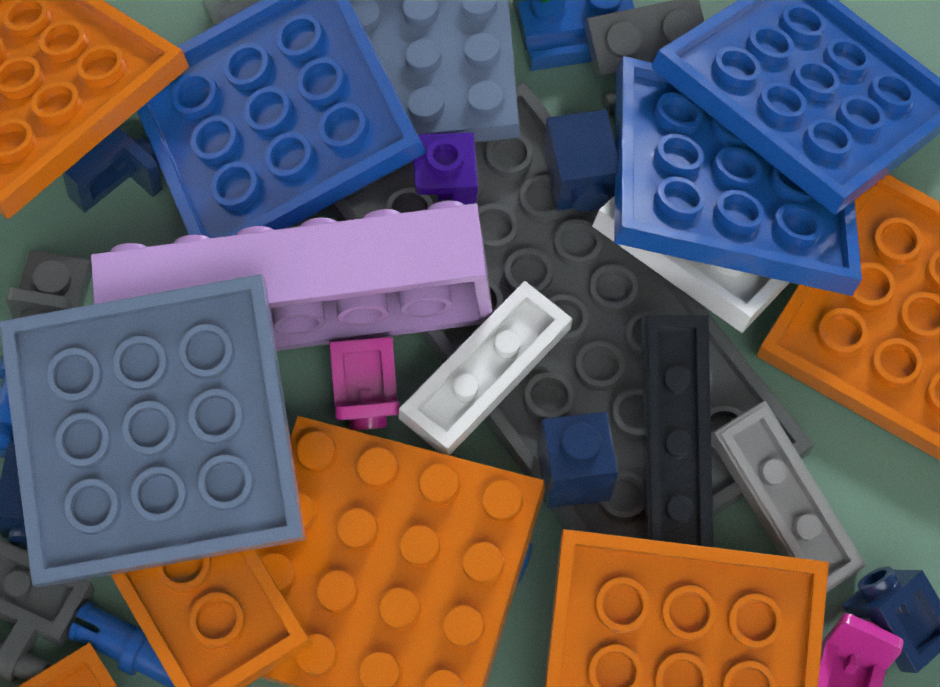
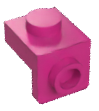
(364, 381)
(857, 654)

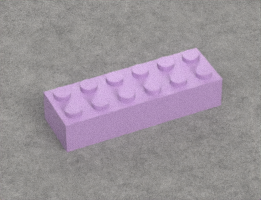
(329, 276)

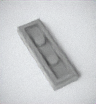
(784, 493)

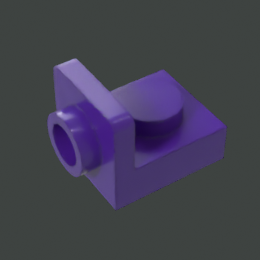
(447, 167)

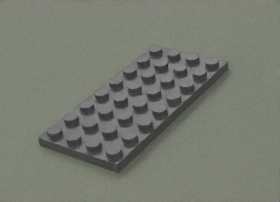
(606, 297)

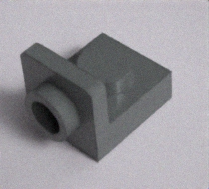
(50, 284)

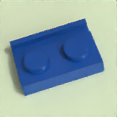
(555, 30)

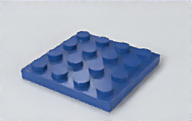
(808, 91)
(277, 118)
(712, 199)

